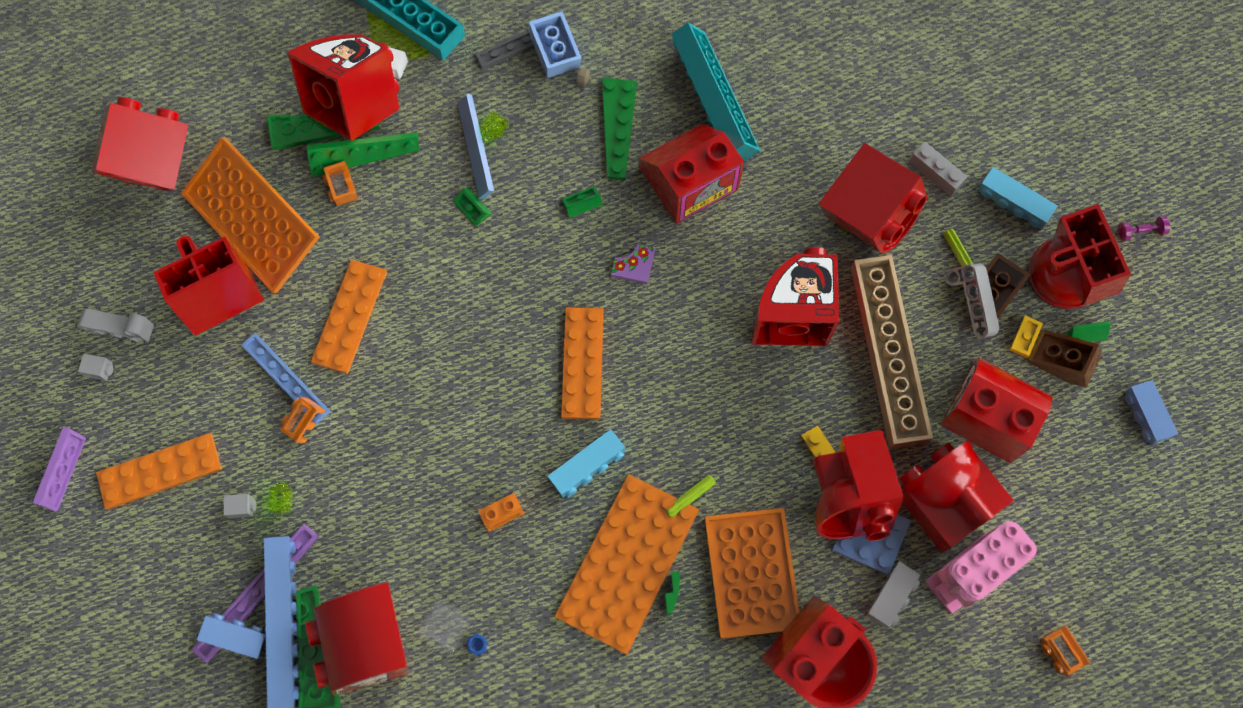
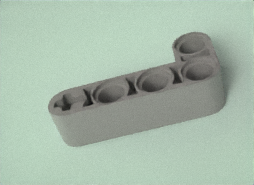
(984, 323)
(133, 327)

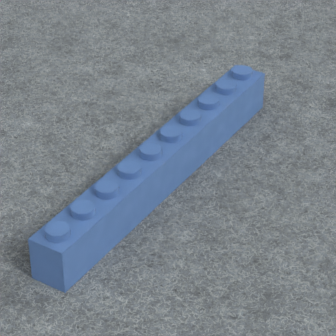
(280, 622)

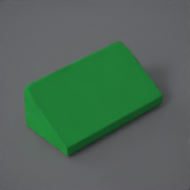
(582, 202)
(471, 206)
(1090, 332)

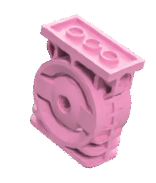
(982, 566)

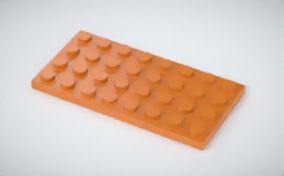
(250, 215)
(626, 565)

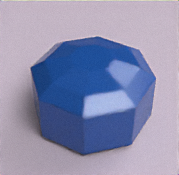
(477, 644)

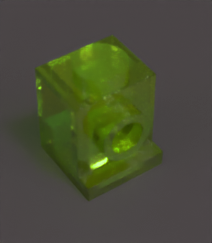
(493, 127)
(284, 504)

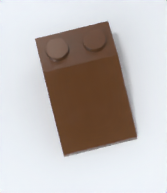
(1004, 281)
(1066, 357)

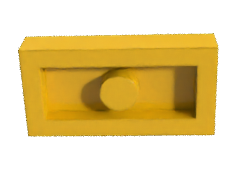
(1026, 336)
(817, 442)

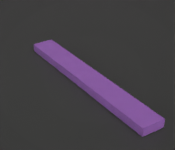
(255, 592)

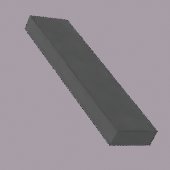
(504, 50)

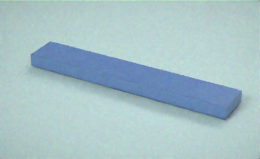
(475, 147)
(281, 373)

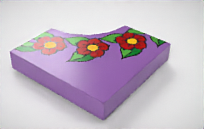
(635, 266)

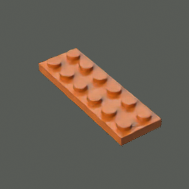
(349, 316)
(582, 363)
(158, 471)

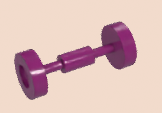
(1162, 225)

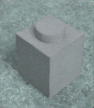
(95, 367)
(239, 506)

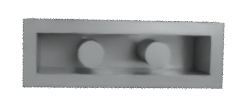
(938, 169)
(893, 595)

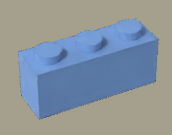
(1150, 412)
(232, 635)

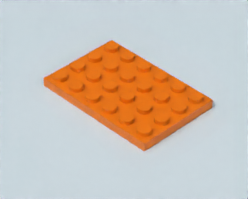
(751, 572)

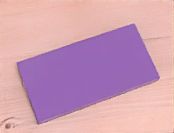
(59, 469)

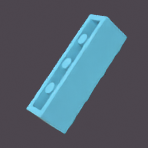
(1017, 198)
(586, 464)

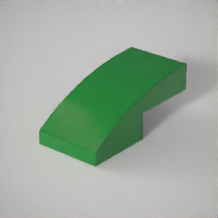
(671, 598)

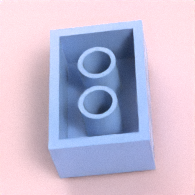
(554, 44)

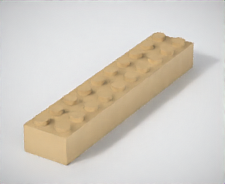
(891, 352)

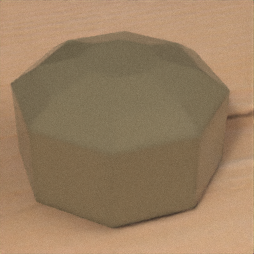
(583, 76)

